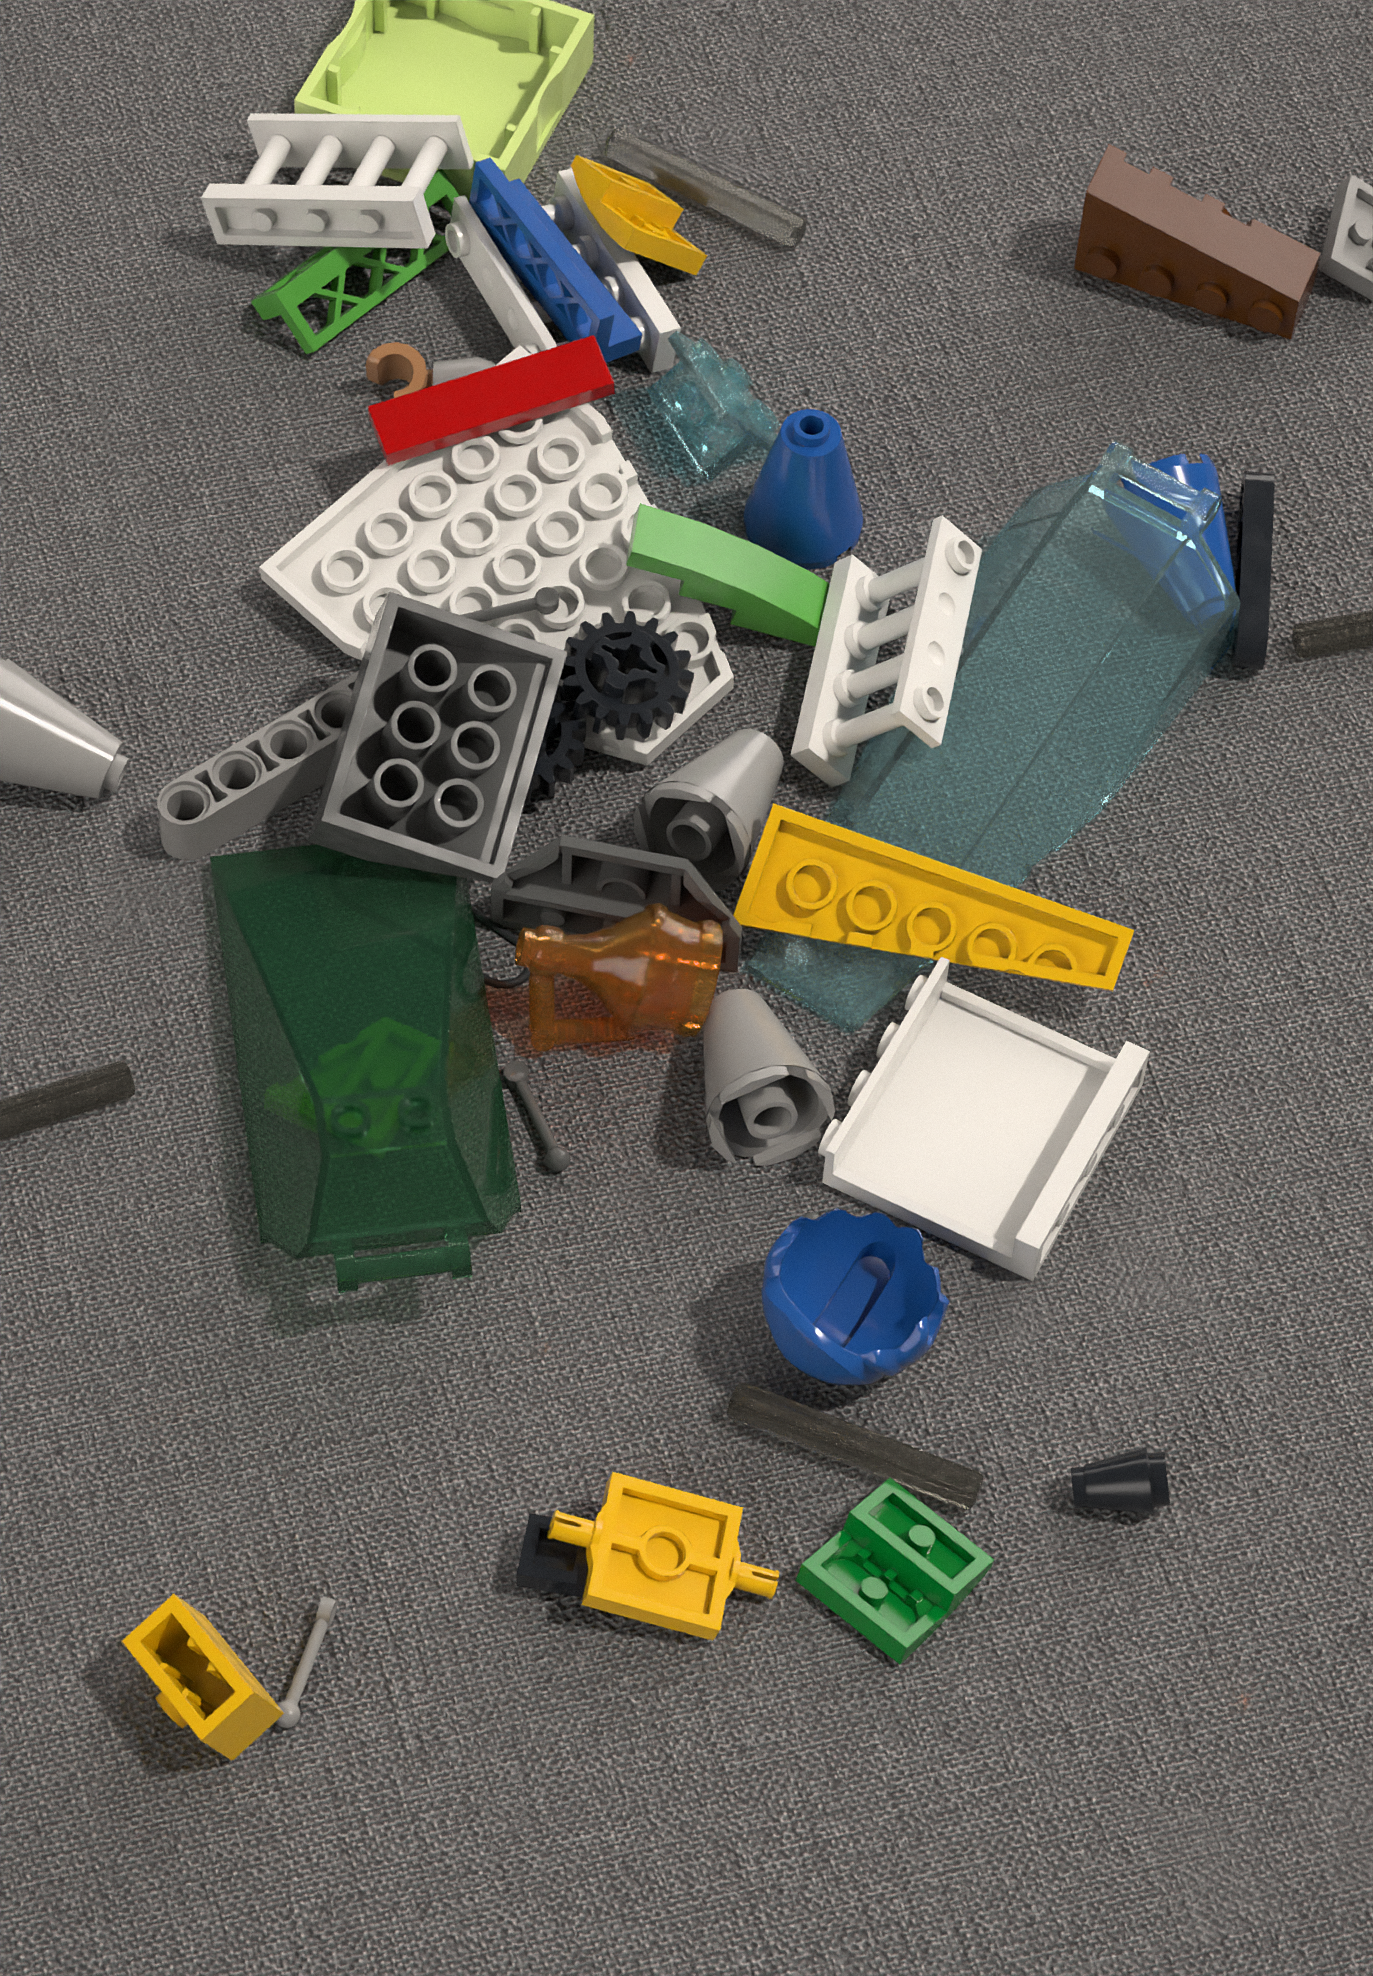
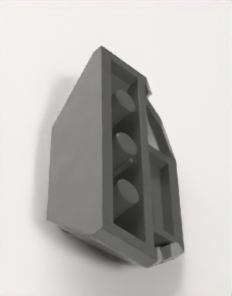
(598, 884)

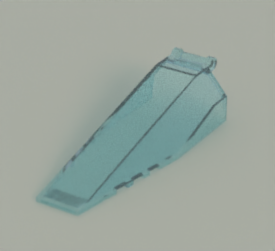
(1070, 668)

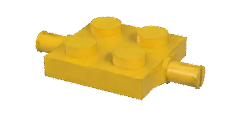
(662, 1556)

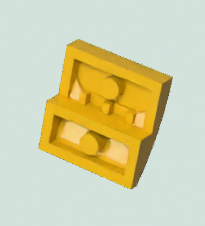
(635, 215)

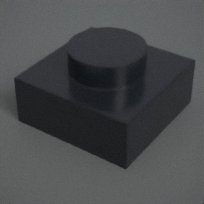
(550, 1563)

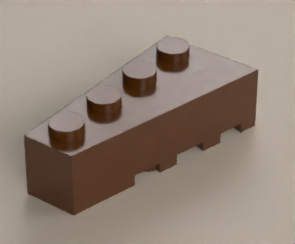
(1191, 249)

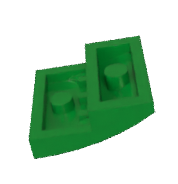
(894, 1570)

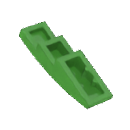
(730, 572)

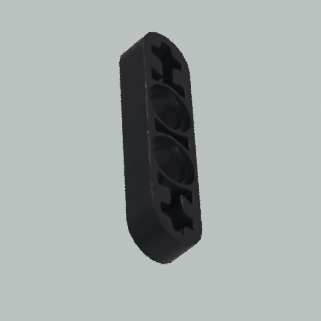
(1253, 569)

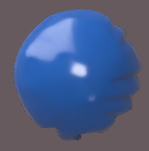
(851, 1297)

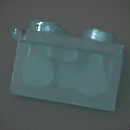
(711, 407)

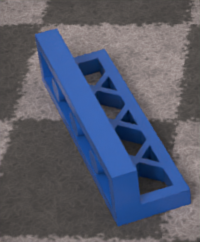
(550, 264)

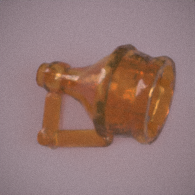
(644, 969)

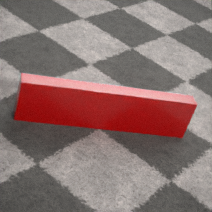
(491, 400)

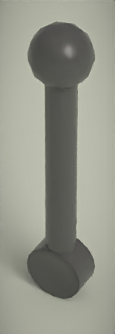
(545, 601)
(517, 1077)

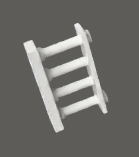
(337, 213)
(612, 264)
(848, 647)

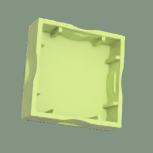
(490, 61)

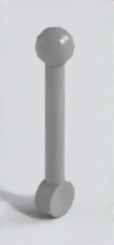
(324, 1618)

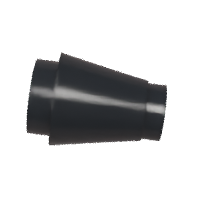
(1123, 1482)

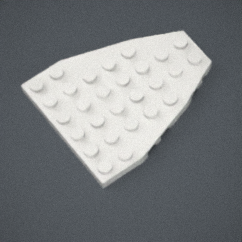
(492, 529)

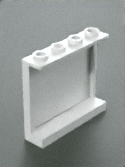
(979, 1124)

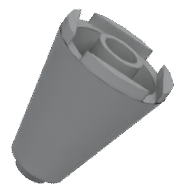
(51, 741)
(713, 806)
(759, 1083)

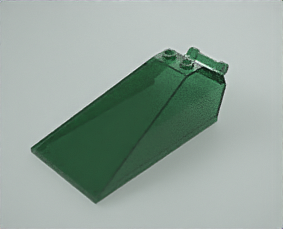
(363, 1061)

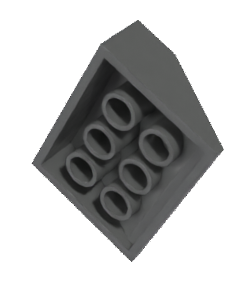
(438, 743)

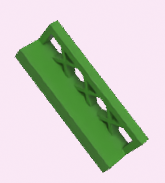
(331, 264)

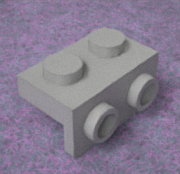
(1349, 237)

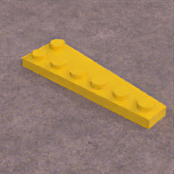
(880, 897)

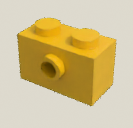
(201, 1678)

